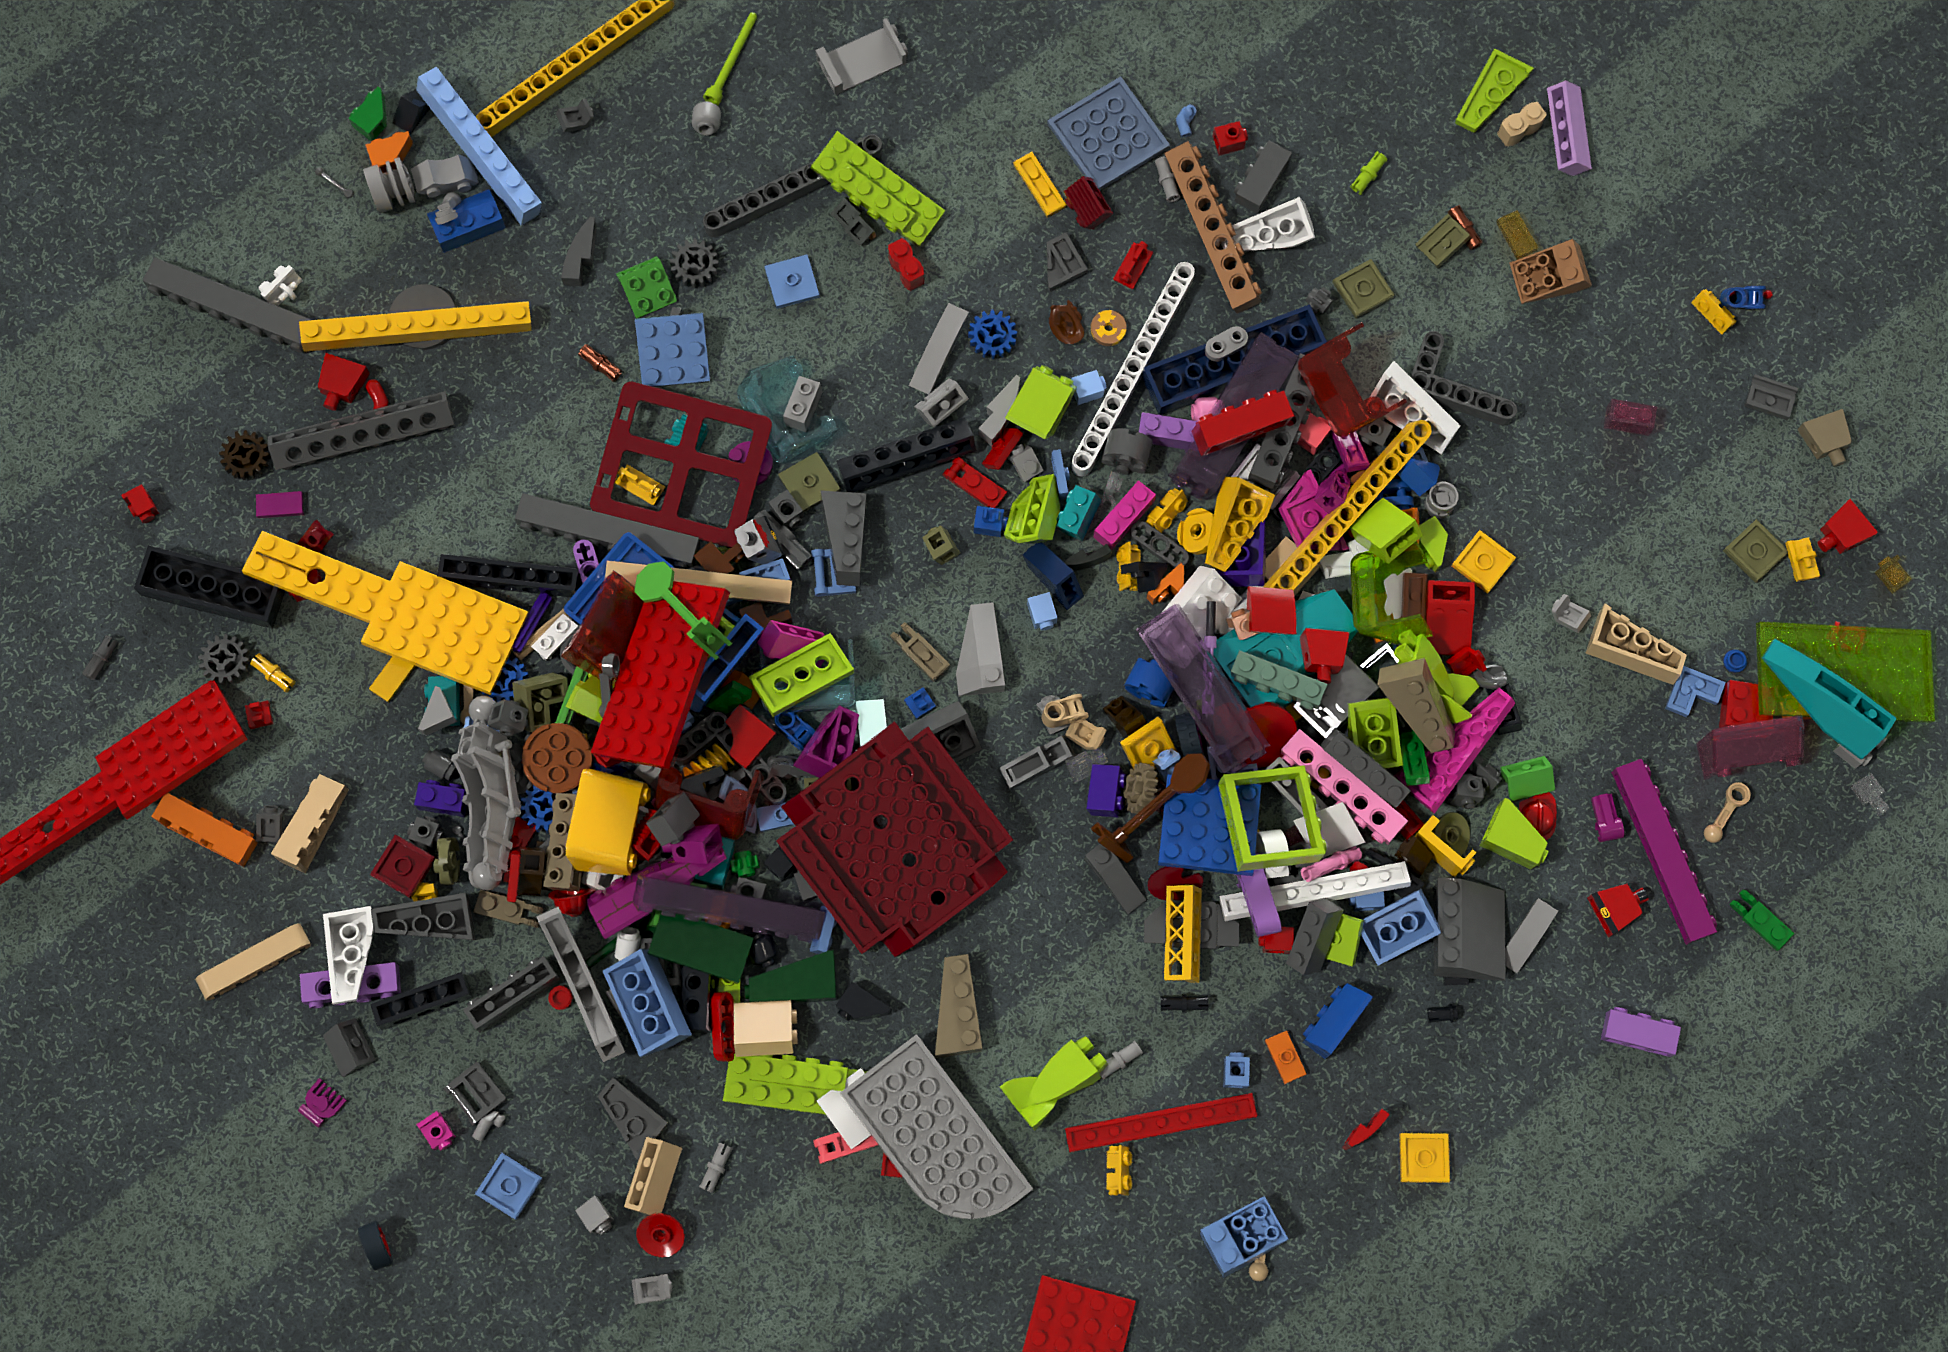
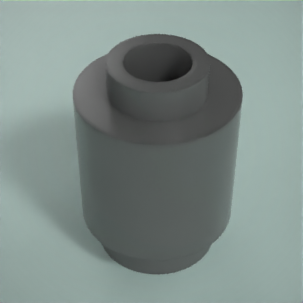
(439, 764)

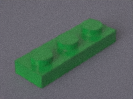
(1413, 758)

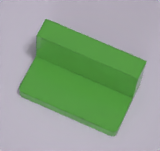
(1528, 778)

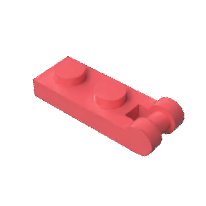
(841, 1147)

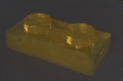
(1517, 234)

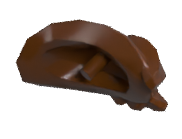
(1066, 323)

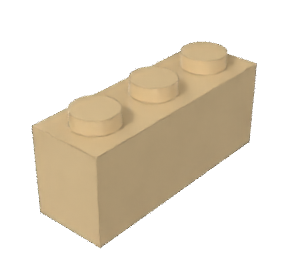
(653, 1176)

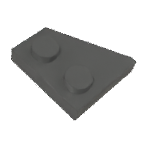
(1063, 262)

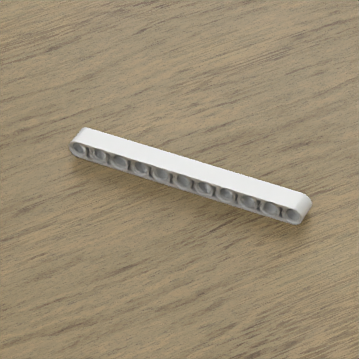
(1137, 359)

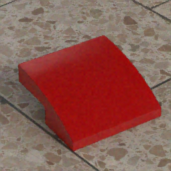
(1271, 610)
(1361, 1132)

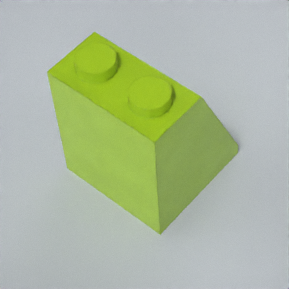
(1042, 402)
(1514, 836)

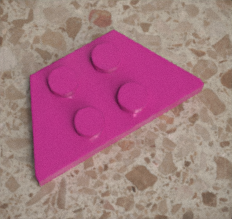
(1304, 514)

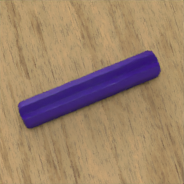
(534, 617)

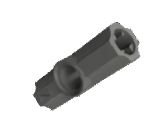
(793, 551)

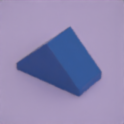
(1419, 475)

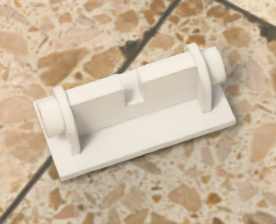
(554, 637)

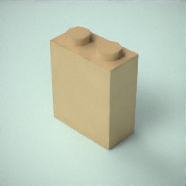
(764, 1028)

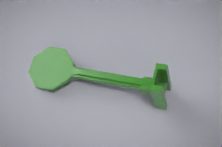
(655, 584)

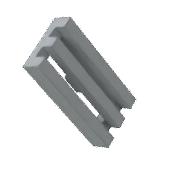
(1281, 490)

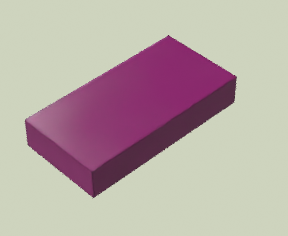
(279, 504)

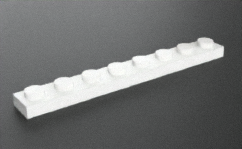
(1329, 887)

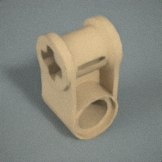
(1069, 711)

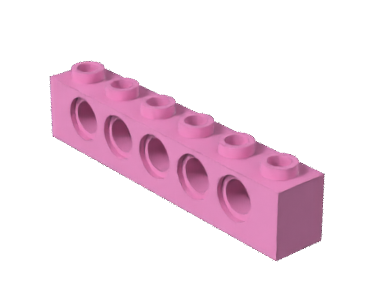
(1394, 821)

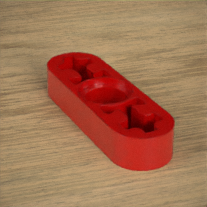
(717, 1009)

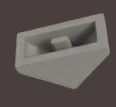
(437, 714)

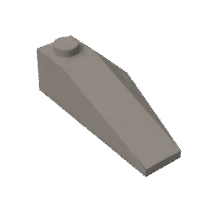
(980, 656)

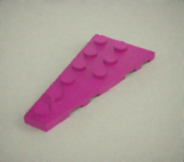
(1471, 735)

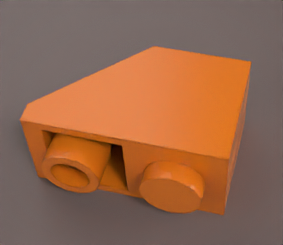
(388, 149)

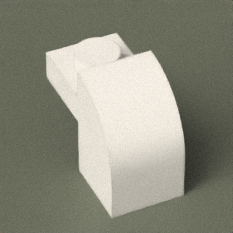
(1272, 842)

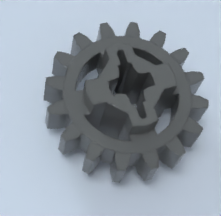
(696, 253)
(213, 657)

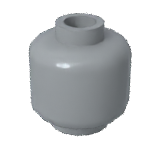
(706, 118)

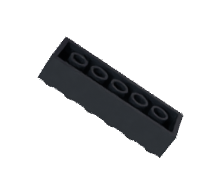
(207, 587)

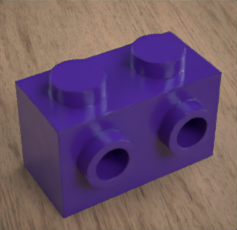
(1106, 790)
(440, 799)

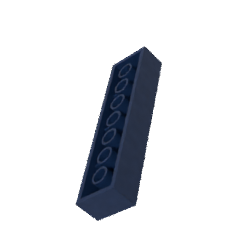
(1193, 375)

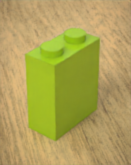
(1385, 530)

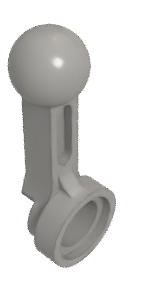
(446, 210)

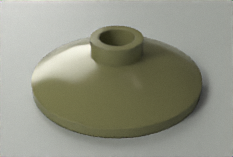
(1453, 831)

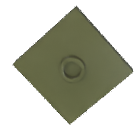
(1363, 288)
(807, 481)
(1755, 551)

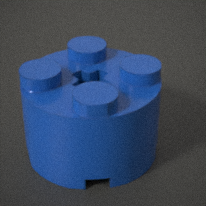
(1149, 682)

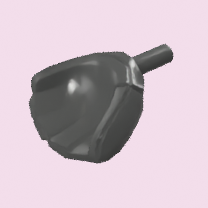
(1492, 678)

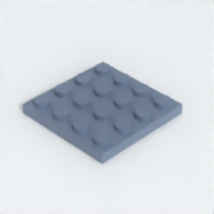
(1108, 134)

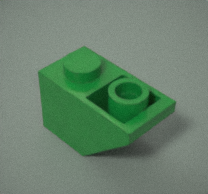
(370, 115)

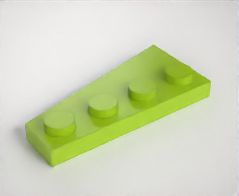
(1495, 84)

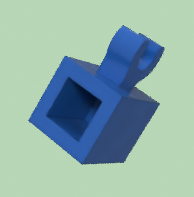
(989, 521)

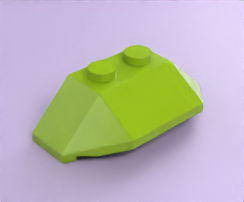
(1034, 512)

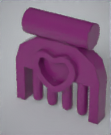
(319, 1106)

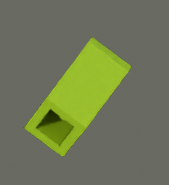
(1433, 542)

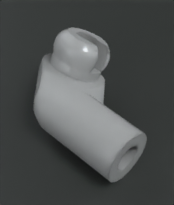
(486, 1122)

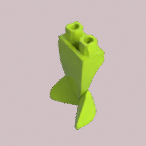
(1453, 688)
(1063, 1075)

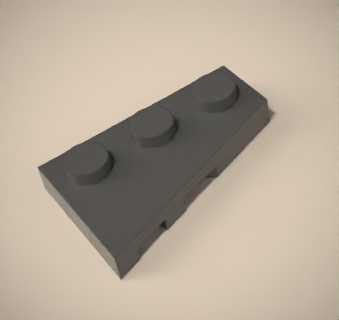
(631, 1115)

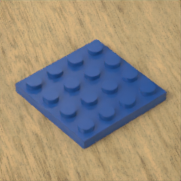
(1197, 830)

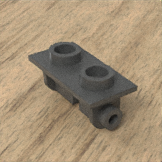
(1489, 775)

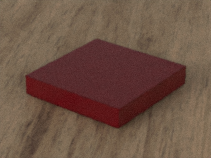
(403, 866)

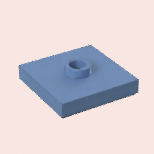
(792, 281)
(508, 1186)

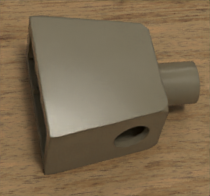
(1827, 436)

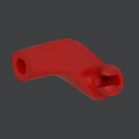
(376, 393)

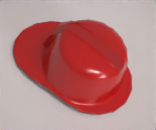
(1541, 813)
(571, 902)

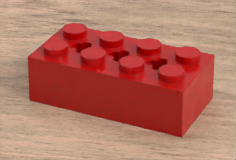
(1242, 423)

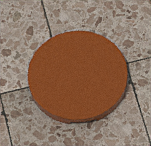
(556, 757)

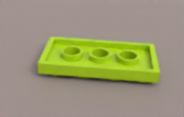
(801, 689)

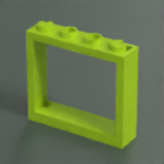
(1236, 827)

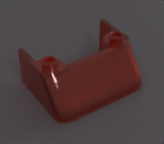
(1335, 390)
(730, 816)

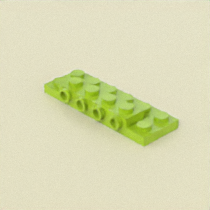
(877, 189)
(783, 1082)

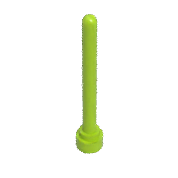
(714, 93)

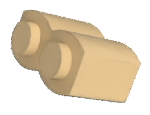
(1521, 124)

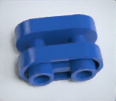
(1395, 486)

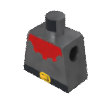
(756, 539)

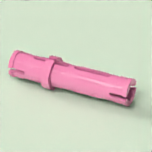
(1338, 860)

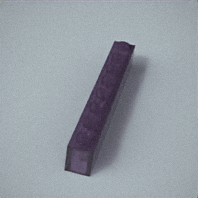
(728, 907)

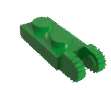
(1762, 921)

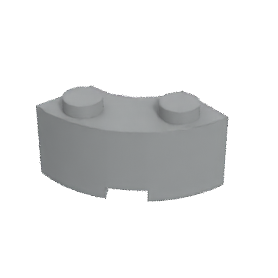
(444, 176)

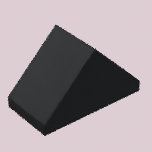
(410, 111)

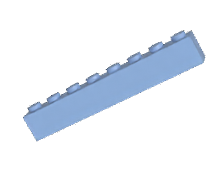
(478, 146)

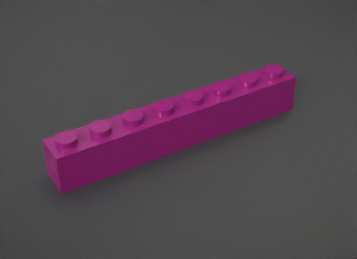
(1664, 851)

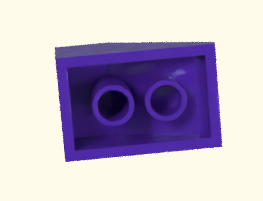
(1250, 564)

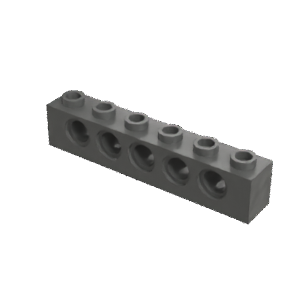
(1261, 471)

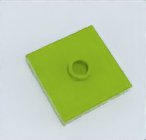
(1346, 940)

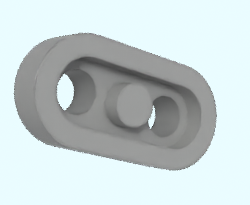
(1227, 343)

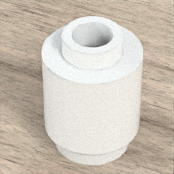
(627, 942)

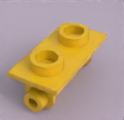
(1710, 309)
(639, 484)
(1173, 503)
(1127, 554)
(1120, 1181)

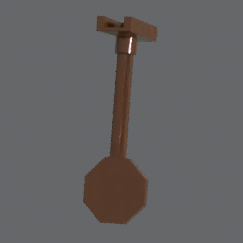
(1186, 778)

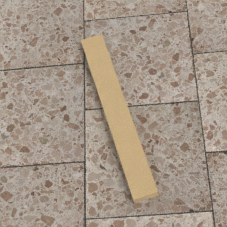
(740, 586)

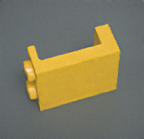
(1443, 854)

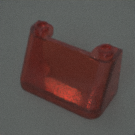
(606, 626)

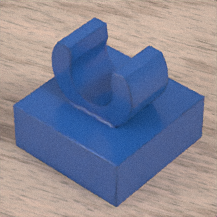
(919, 703)

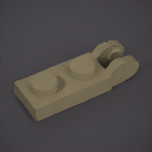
(921, 653)
(497, 907)

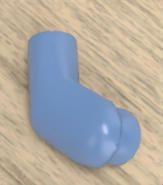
(1183, 120)

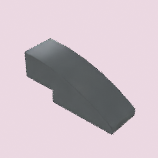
(580, 254)
(1037, 761)

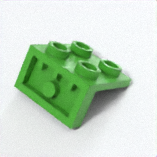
(646, 287)

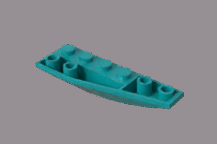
(1830, 700)

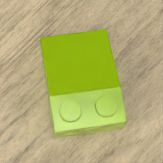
(1375, 730)

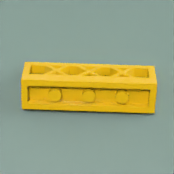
(1191, 933)

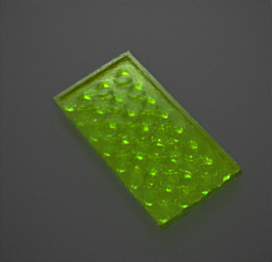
(1881, 662)

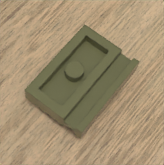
(1443, 241)

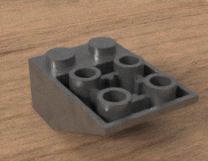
(1345, 687)

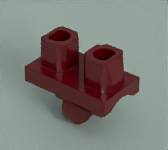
(315, 537)

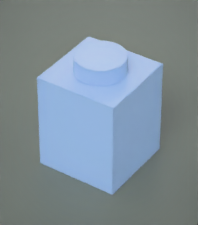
(1089, 387)
(1042, 611)

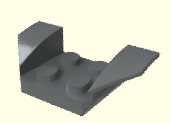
(1214, 929)

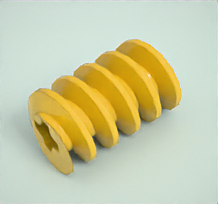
(719, 757)

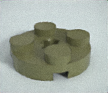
(447, 862)

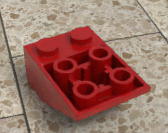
(1450, 615)

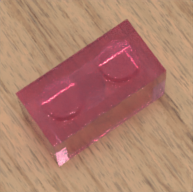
(1630, 417)

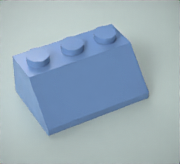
(1399, 927)

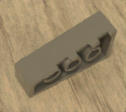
(958, 1019)

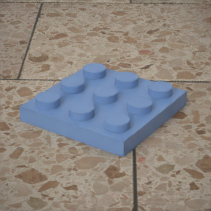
(672, 349)

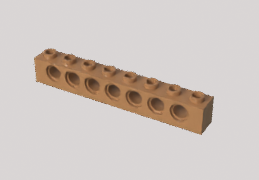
(1178, 160)

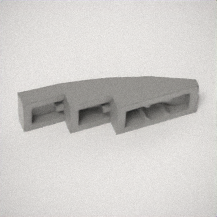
(939, 348)

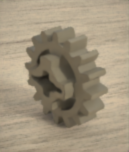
(1140, 787)

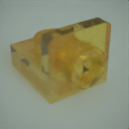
(1892, 573)

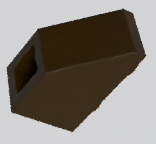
(1124, 716)
(1415, 856)
(531, 871)

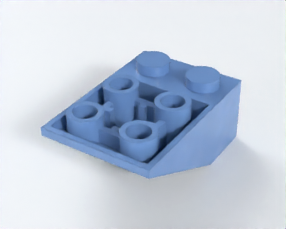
(1243, 1236)

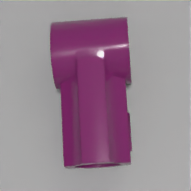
(1607, 822)

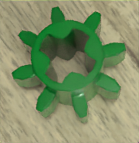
(744, 864)

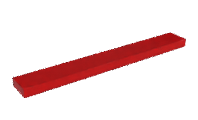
(1160, 1122)

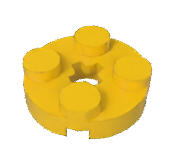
(1186, 531)

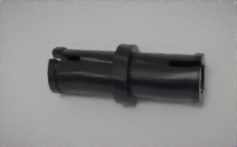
(1184, 1003)

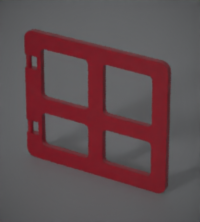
(684, 459)

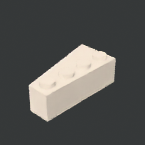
(1398, 385)

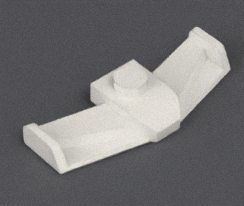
(1339, 564)

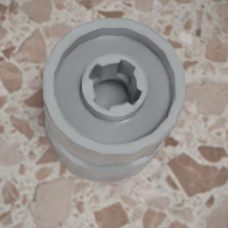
(1441, 500)

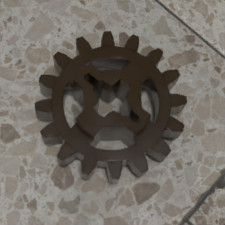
(235, 456)

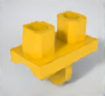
(1802, 559)

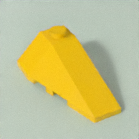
(1236, 515)

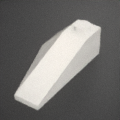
(1275, 228)
(347, 945)

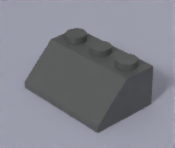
(951, 728)

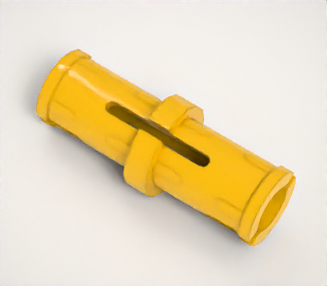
(272, 672)

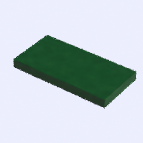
(701, 946)

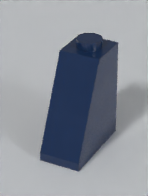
(1054, 574)

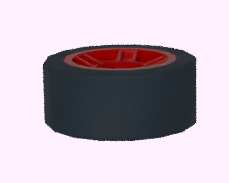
(375, 1245)

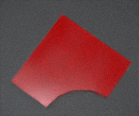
(749, 736)

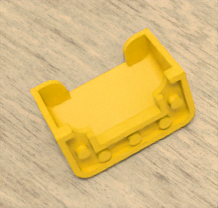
(605, 823)

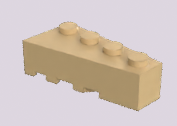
(1633, 647)
(310, 823)

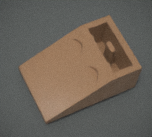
(1551, 272)

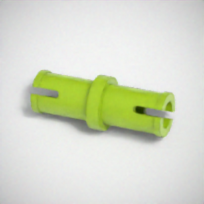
(1368, 173)

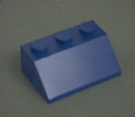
(476, 219)
(1336, 1019)

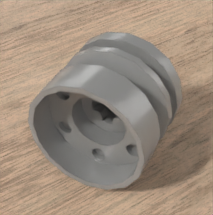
(389, 185)

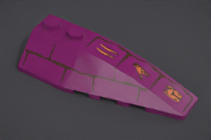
(614, 906)

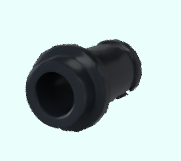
(1442, 1014)

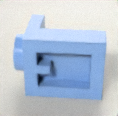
(1166, 762)

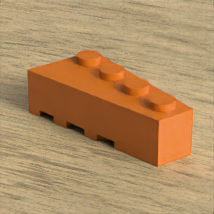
(204, 829)

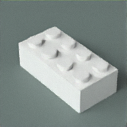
(1202, 587)

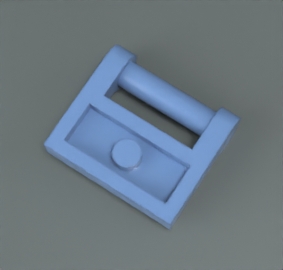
(821, 589)

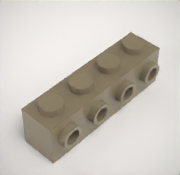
(559, 871)

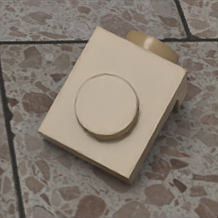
(1086, 735)

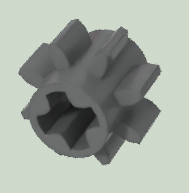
(1319, 300)

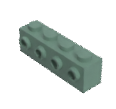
(1279, 680)

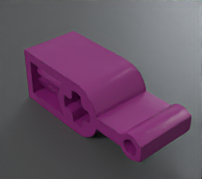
(1334, 488)

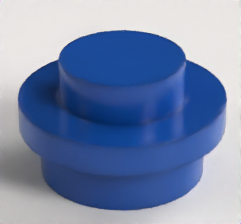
(1735, 661)

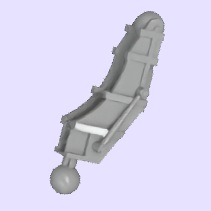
(490, 794)

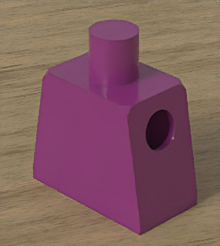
(697, 845)

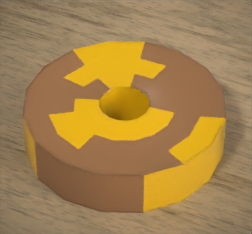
(1105, 337)

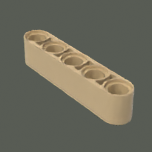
(251, 961)

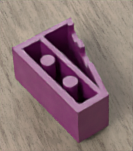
(829, 743)

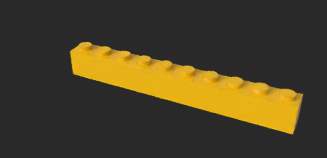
(415, 326)

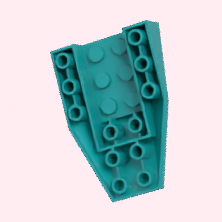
(1318, 611)

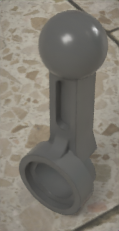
(610, 669)

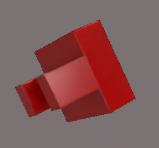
(258, 714)

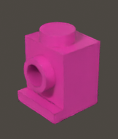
(434, 1121)

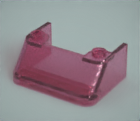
(1751, 745)

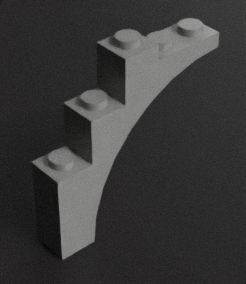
(581, 984)

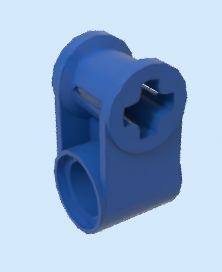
(1747, 297)
(797, 732)

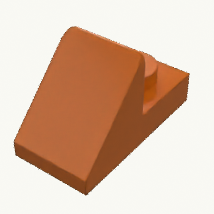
(1173, 581)

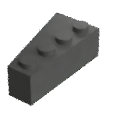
(845, 525)
(434, 917)

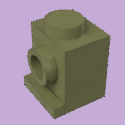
(944, 552)

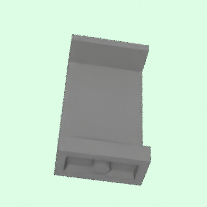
(862, 58)

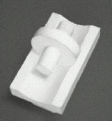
(282, 286)

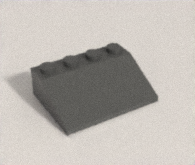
(1471, 930)

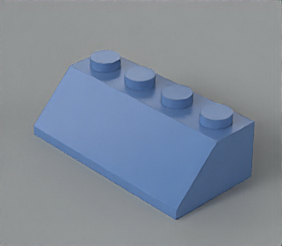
(646, 1002)

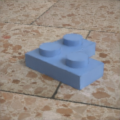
(1692, 685)

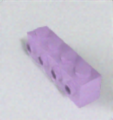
(1569, 128)

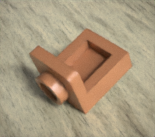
(1240, 623)

